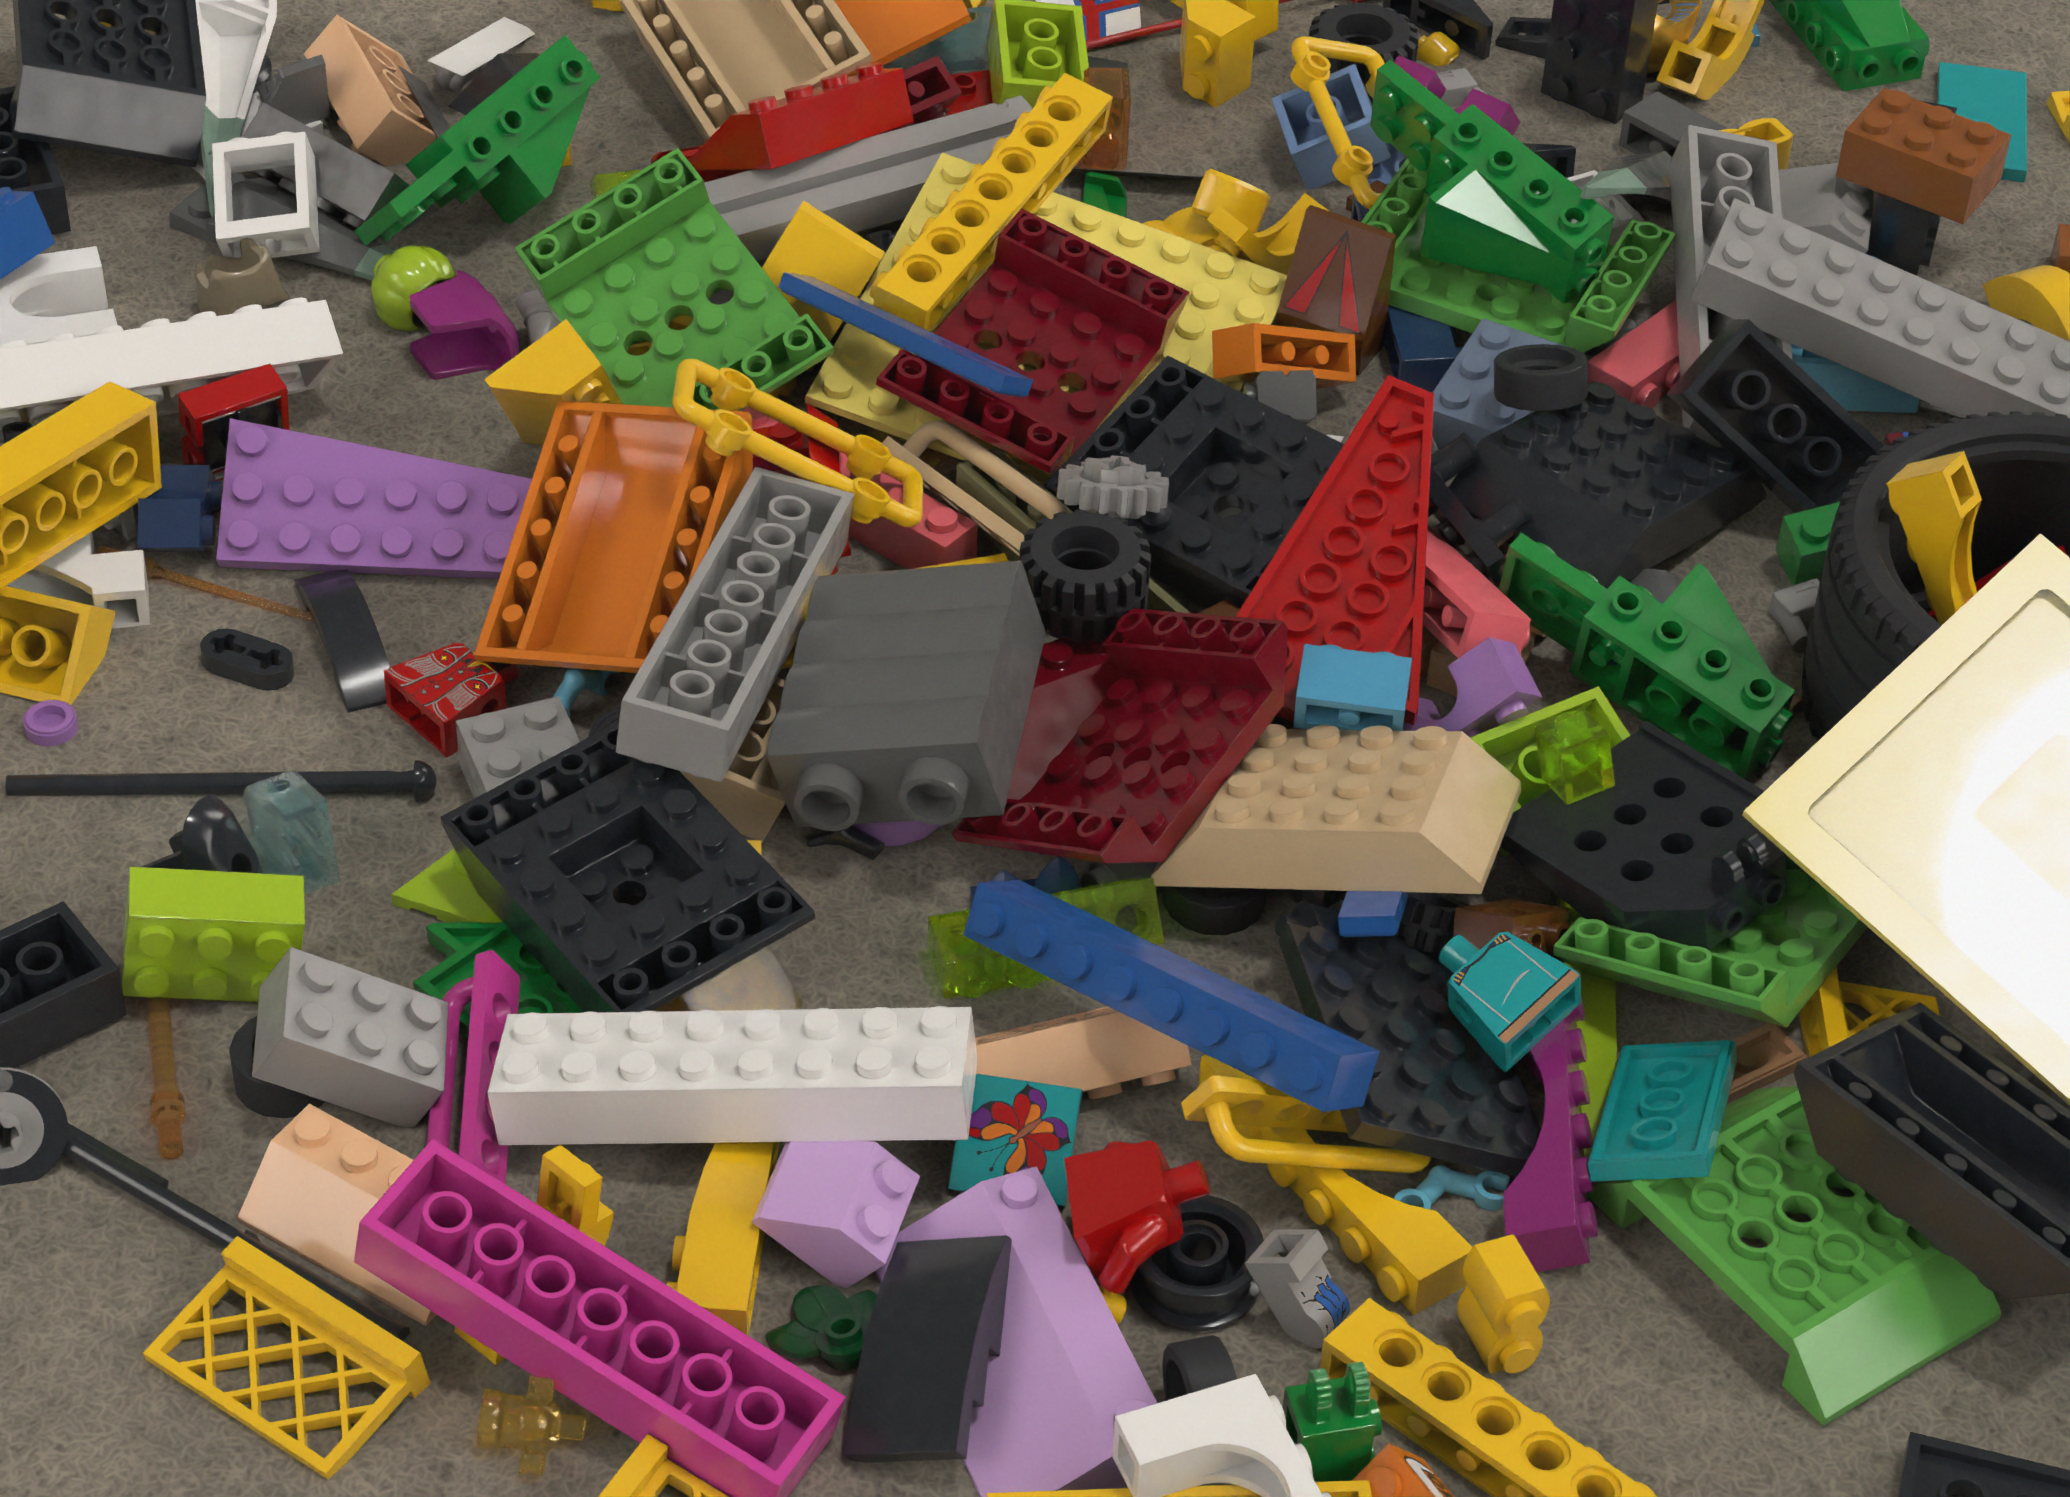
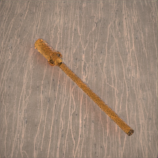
(155, 571)

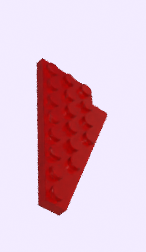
(1359, 546)

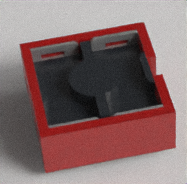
(206, 412)

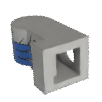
(1299, 1284)

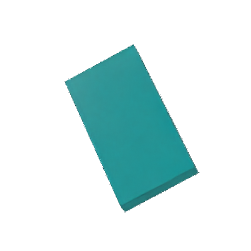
(1992, 98)
(1663, 1111)

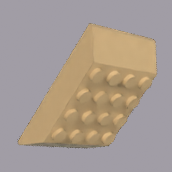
(742, 50)
(1351, 814)

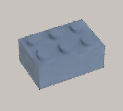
(1466, 392)

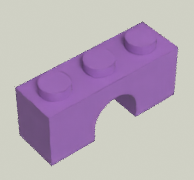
(1490, 690)

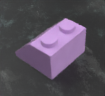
(837, 1206)

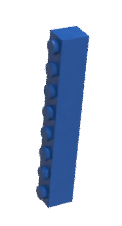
(1173, 995)

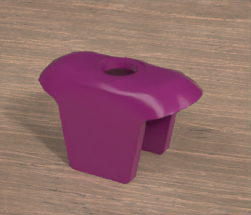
(462, 329)

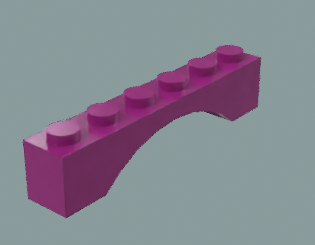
(1548, 1198)

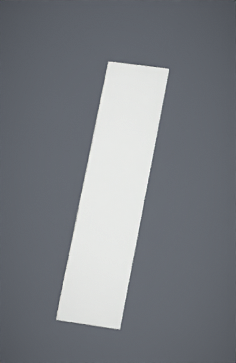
(482, 46)

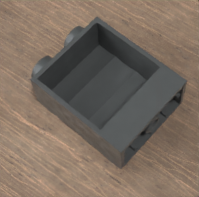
(907, 696)

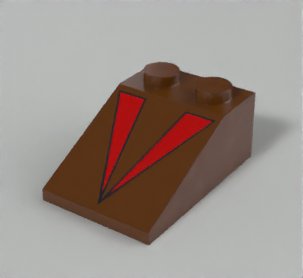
(1340, 281)

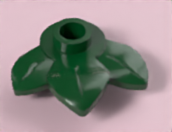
(826, 1326)

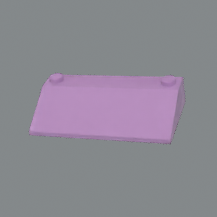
(1060, 1352)

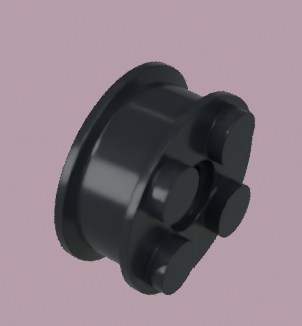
(1203, 1275)

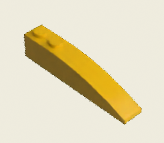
(721, 1245)

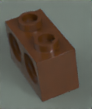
(1530, 921)

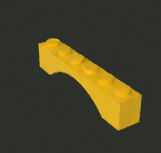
(1938, 513)
(1403, 1245)

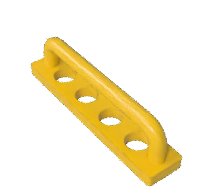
(1248, 1101)

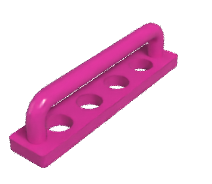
(491, 987)

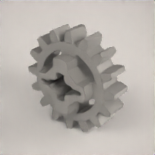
(1113, 487)

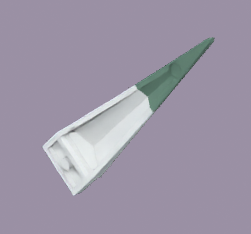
(232, 51)

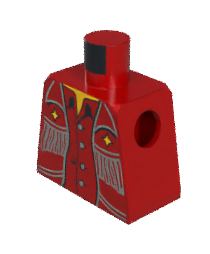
(445, 688)

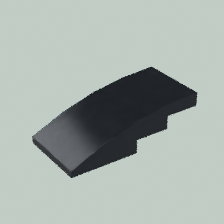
(928, 1350)

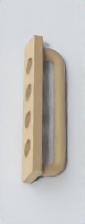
(987, 462)

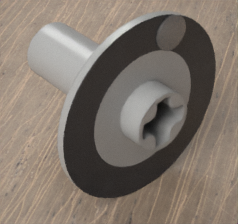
(30, 1127)

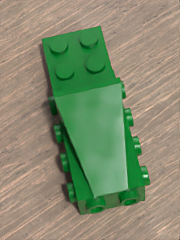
(1859, 39)
(502, 147)
(1490, 194)
(1683, 651)

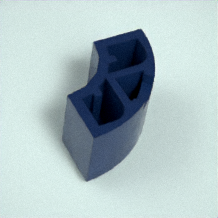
(180, 512)

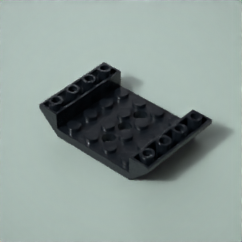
(110, 84)

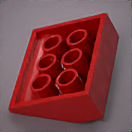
(809, 120)

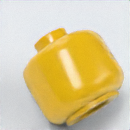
(1437, 49)

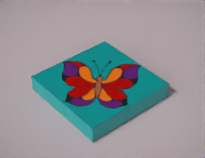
(1017, 1129)

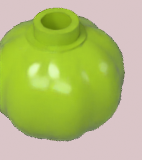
(401, 275)

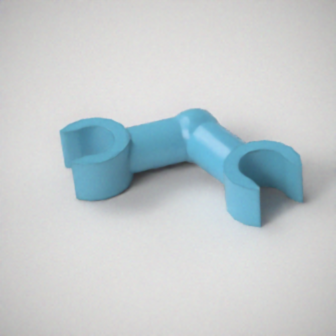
(580, 679)
(1442, 1179)

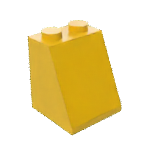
(823, 250)

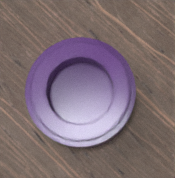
(50, 723)

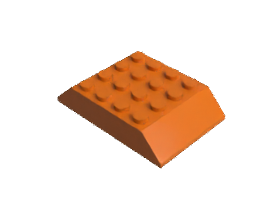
(608, 536)

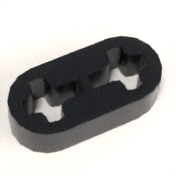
(247, 659)

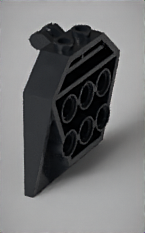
(1658, 847)

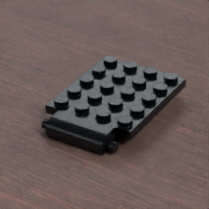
(1432, 1079)

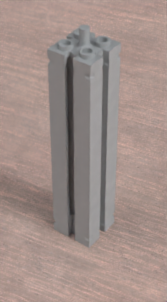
(857, 184)

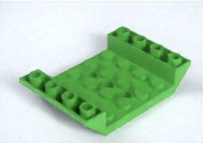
(659, 254)
(1458, 293)
(1757, 973)
(1844, 1294)

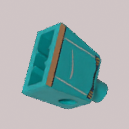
(1508, 993)

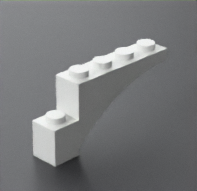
(100, 580)

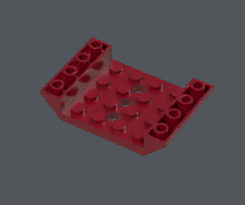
(1051, 306)
(1156, 744)

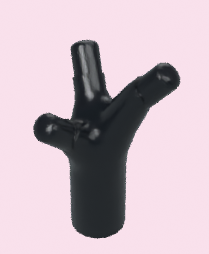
(850, 838)

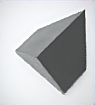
(299, 91)

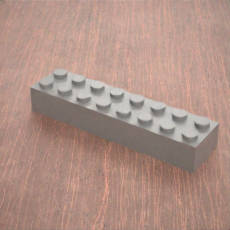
(1704, 179)
(1880, 319)
(734, 625)

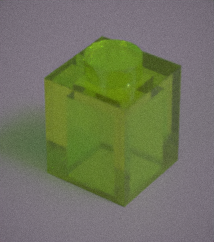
(1574, 755)

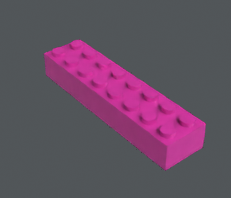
(596, 1327)

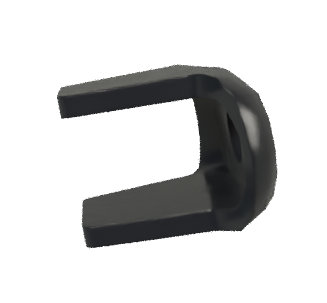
(210, 842)

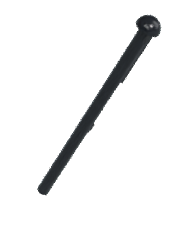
(420, 781)
(154, 1191)

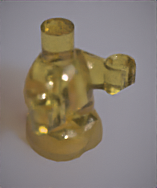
(526, 1423)

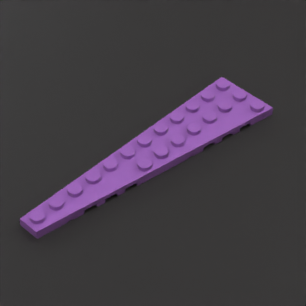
(360, 508)

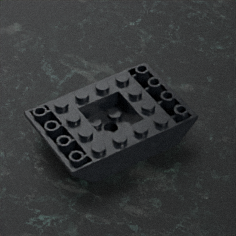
(1218, 456)
(603, 826)

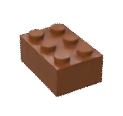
(1923, 155)

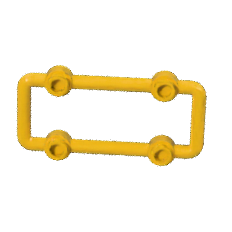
(1311, 74)
(731, 433)

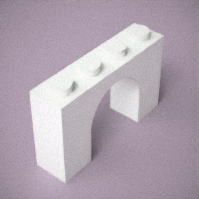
(48, 289)
(1213, 1436)

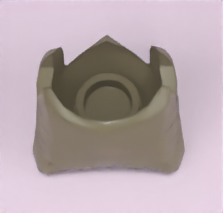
(238, 282)

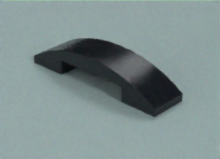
(347, 636)

